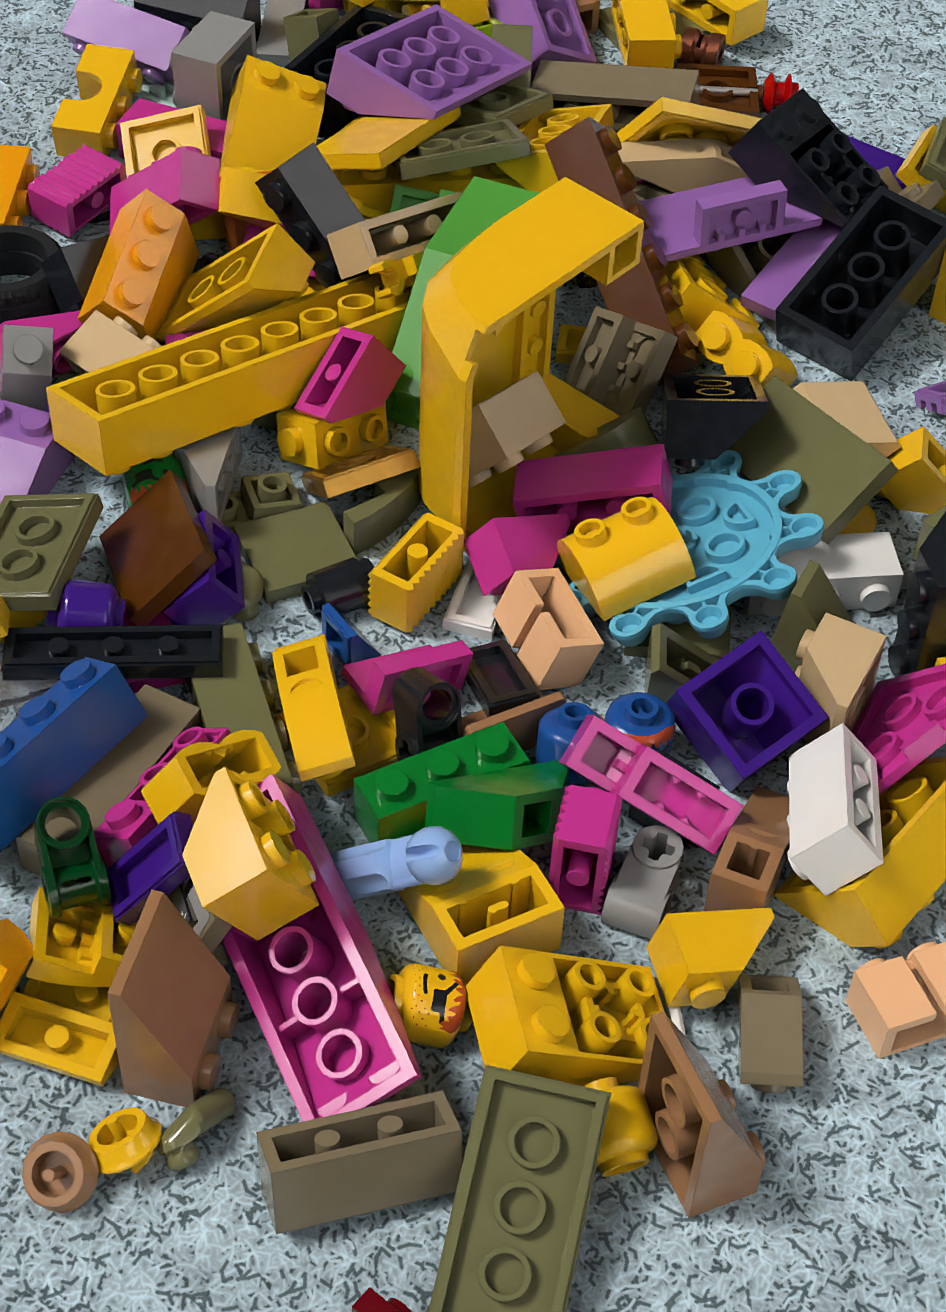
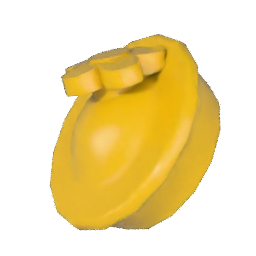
(125, 1140)

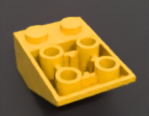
(489, 903)
(562, 1015)

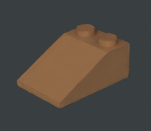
(169, 1008)
(696, 1122)

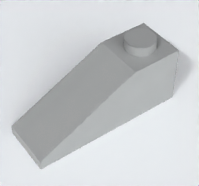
(211, 469)

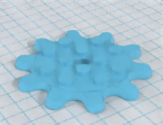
(734, 544)

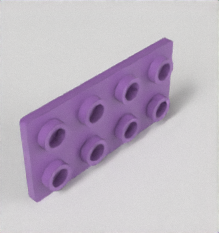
(723, 216)

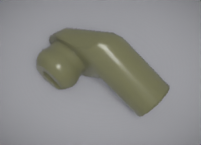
(253, 589)
(195, 1120)

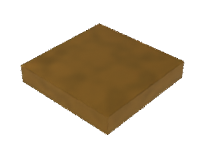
(360, 470)

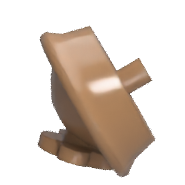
(60, 1172)

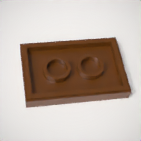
(157, 549)

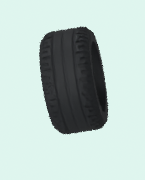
(22, 254)

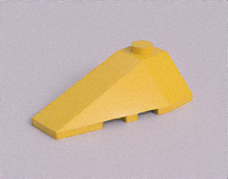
(703, 292)

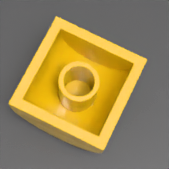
(626, 557)

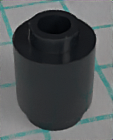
(339, 584)

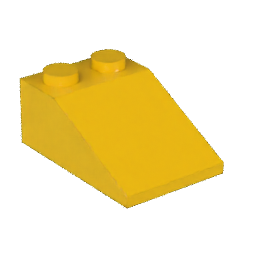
(270, 115)

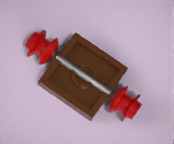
(737, 88)

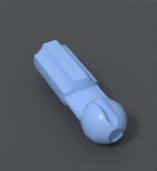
(391, 865)

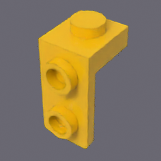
(321, 443)

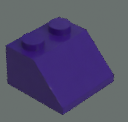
(745, 711)

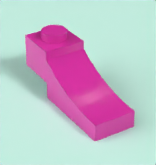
(651, 783)

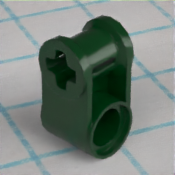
(70, 869)

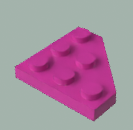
(904, 722)

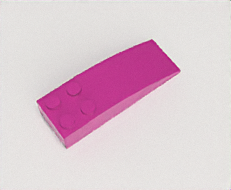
(323, 991)

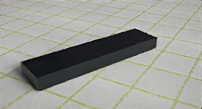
(135, 650)

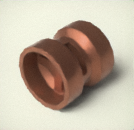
(702, 48)

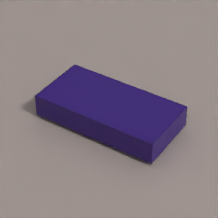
(150, 865)

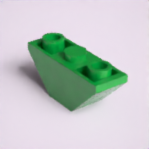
(500, 807)

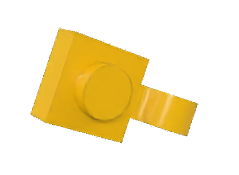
(396, 274)

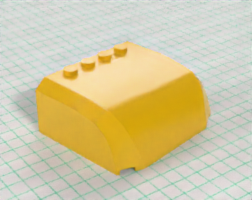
(493, 325)

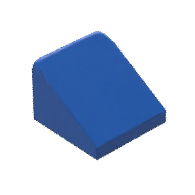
(345, 638)

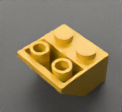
(246, 859)

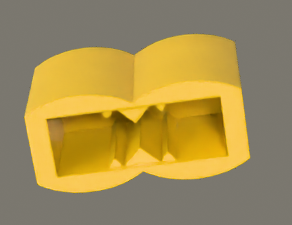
(742, 349)
(186, 777)

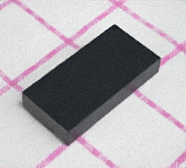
(499, 678)

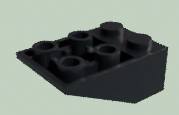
(809, 158)

